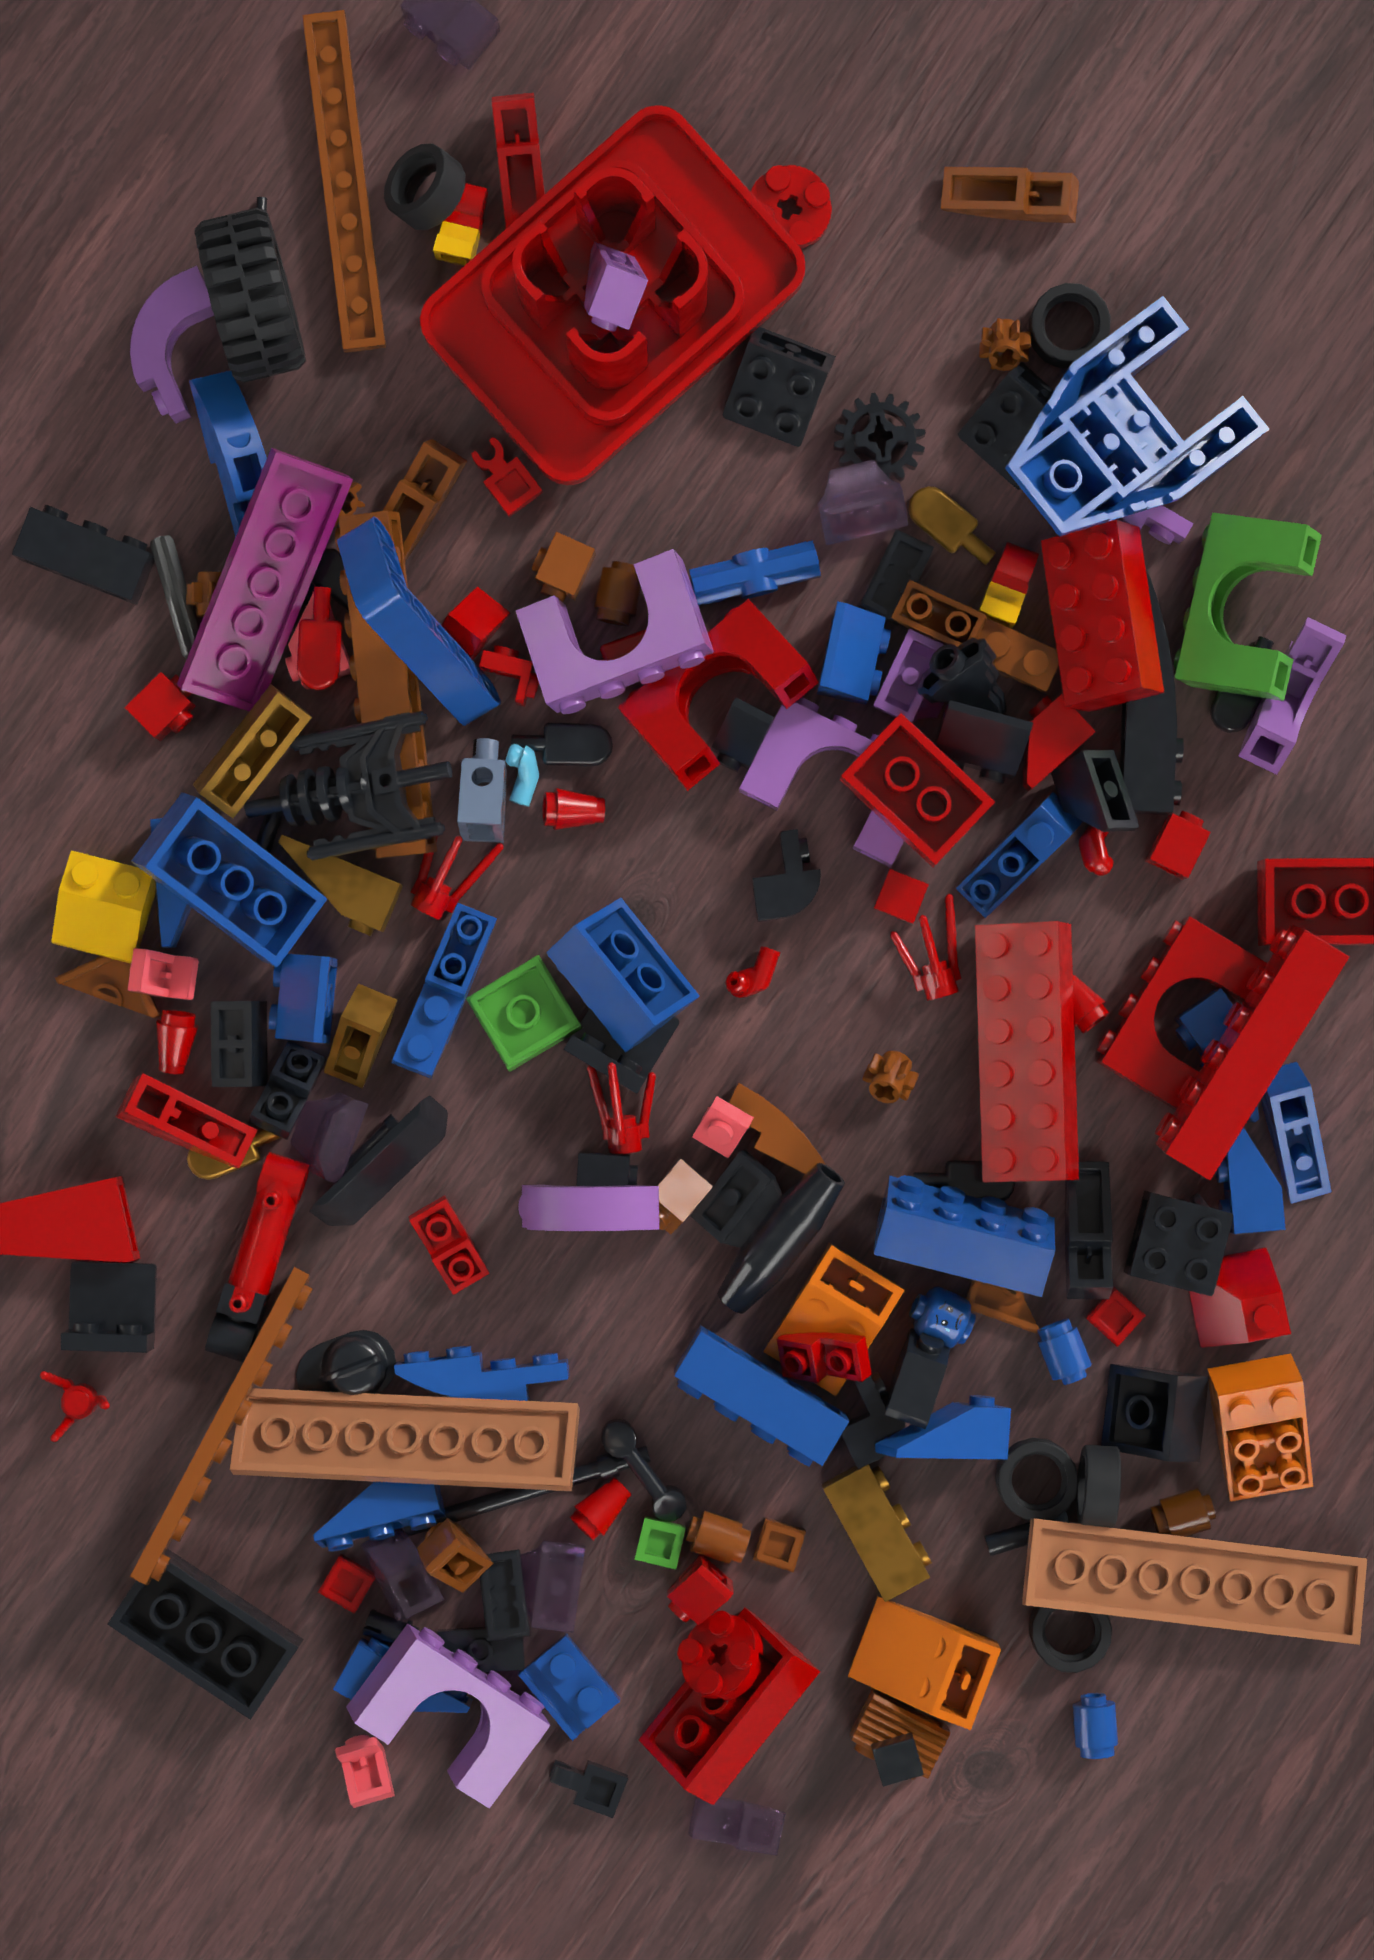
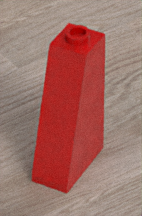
(71, 1223)

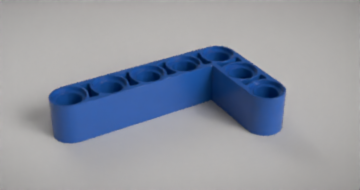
(409, 627)

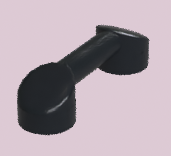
(620, 1441)

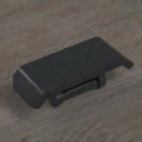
(382, 1163)

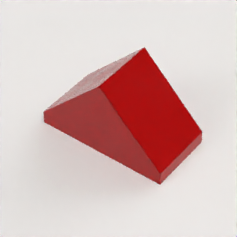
(475, 621)

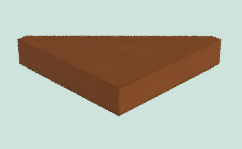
(109, 981)
(1001, 1304)

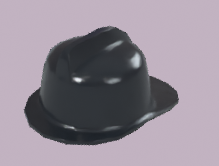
(348, 1364)

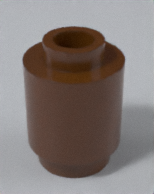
(617, 594)
(1183, 1514)

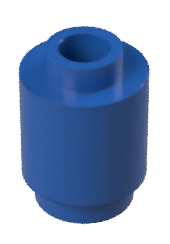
(1063, 1351)
(1095, 1726)

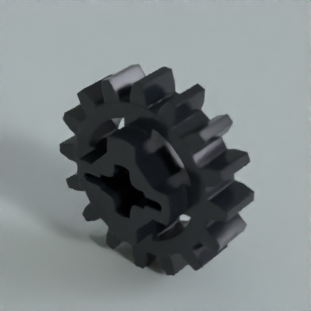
(898, 435)

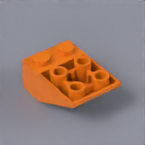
(839, 1298)
(1261, 1426)
(925, 1662)

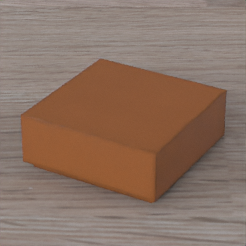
(779, 1544)

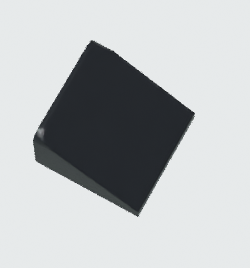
(897, 1759)

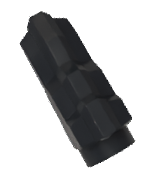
(964, 676)

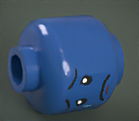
(943, 1316)

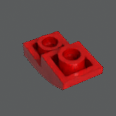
(448, 1245)
(821, 1354)

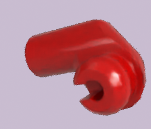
(1094, 851)
(756, 978)

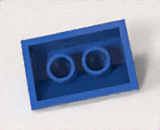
(622, 974)

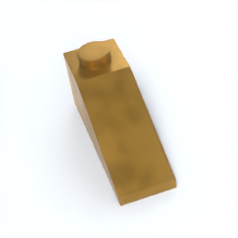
(349, 888)

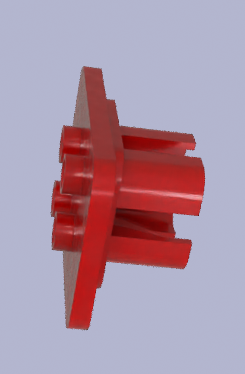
(517, 312)

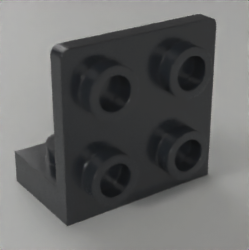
(778, 386)
(1006, 418)
(598, 1049)
(1178, 1243)
(111, 1307)

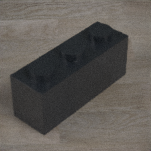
(84, 553)

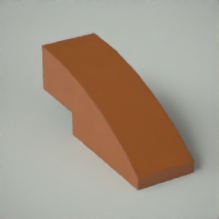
(1011, 194)
(424, 490)
(778, 1134)

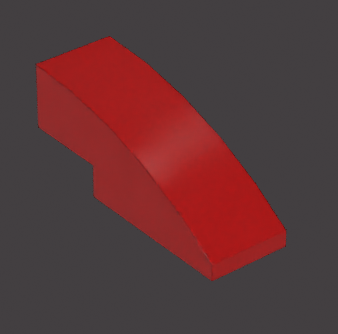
(518, 153)

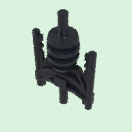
(366, 786)

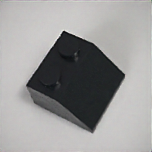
(983, 740)
(1155, 1412)

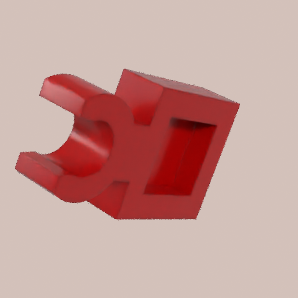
(509, 482)

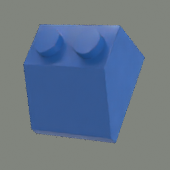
(852, 654)
(305, 998)

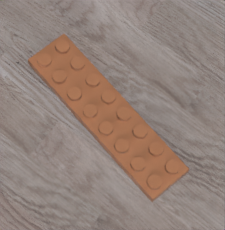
(408, 1439)
(1194, 1581)

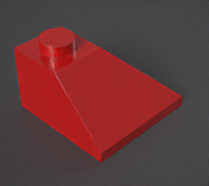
(1245, 1302)

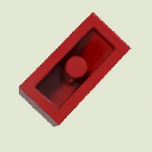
(1053, 737)
(699, 1591)

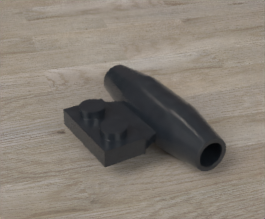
(767, 1226)

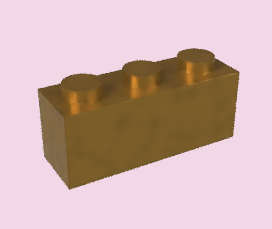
(251, 751)
(877, 1530)

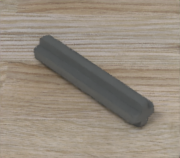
(175, 591)

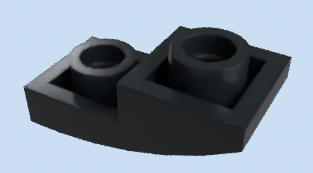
(287, 1090)

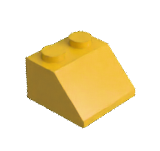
(102, 907)

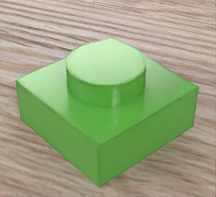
(660, 1542)

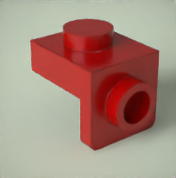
(506, 663)

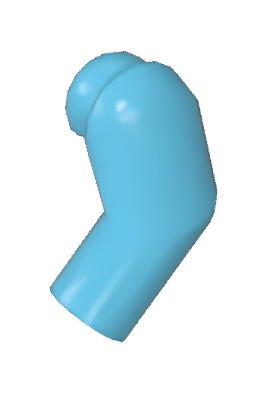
(527, 776)

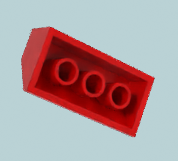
(712, 1739)

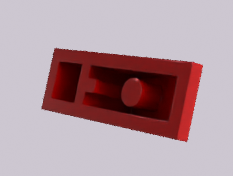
(185, 1121)

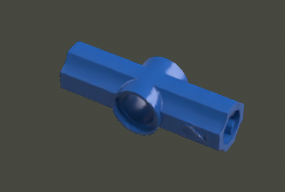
(755, 573)

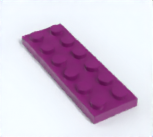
(264, 580)

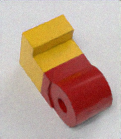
(462, 229)
(1009, 585)

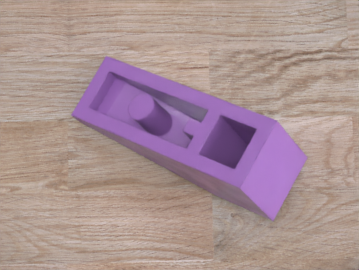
(613, 287)

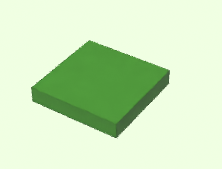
(524, 1013)

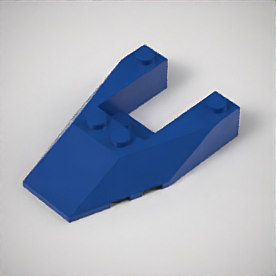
(1108, 448)

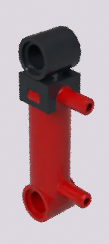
(257, 1257)

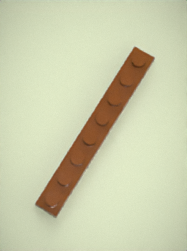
(344, 181)
(215, 1444)

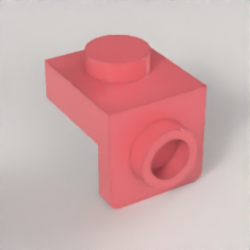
(163, 974)
(722, 1127)
(365, 1770)

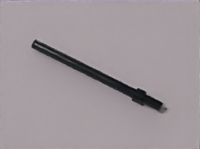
(605, 1467)

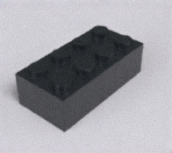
(207, 1634)

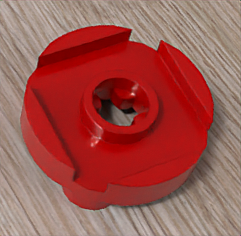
(812, 198)
(700, 1652)

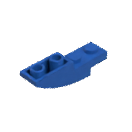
(229, 439)
(444, 991)
(463, 1376)

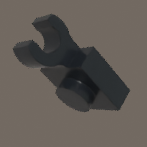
(596, 1787)

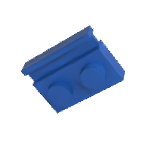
(569, 1686)

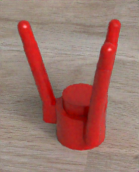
(433, 896)
(937, 978)
(622, 1130)
(76, 1402)

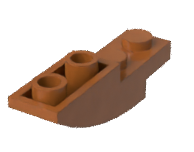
(955, 623)

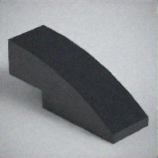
(1088, 1233)

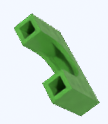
(1231, 552)

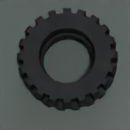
(250, 295)

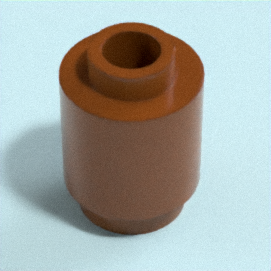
(718, 1537)

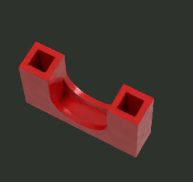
(741, 643)
(1190, 953)

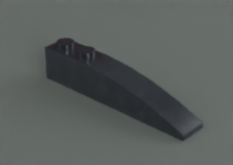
(1150, 737)

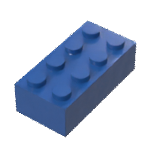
(229, 879)
(965, 1235)
(760, 1396)

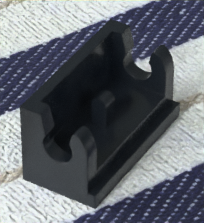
(239, 1043)

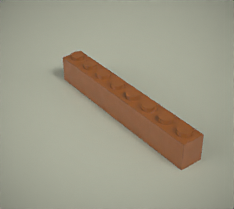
(386, 683)

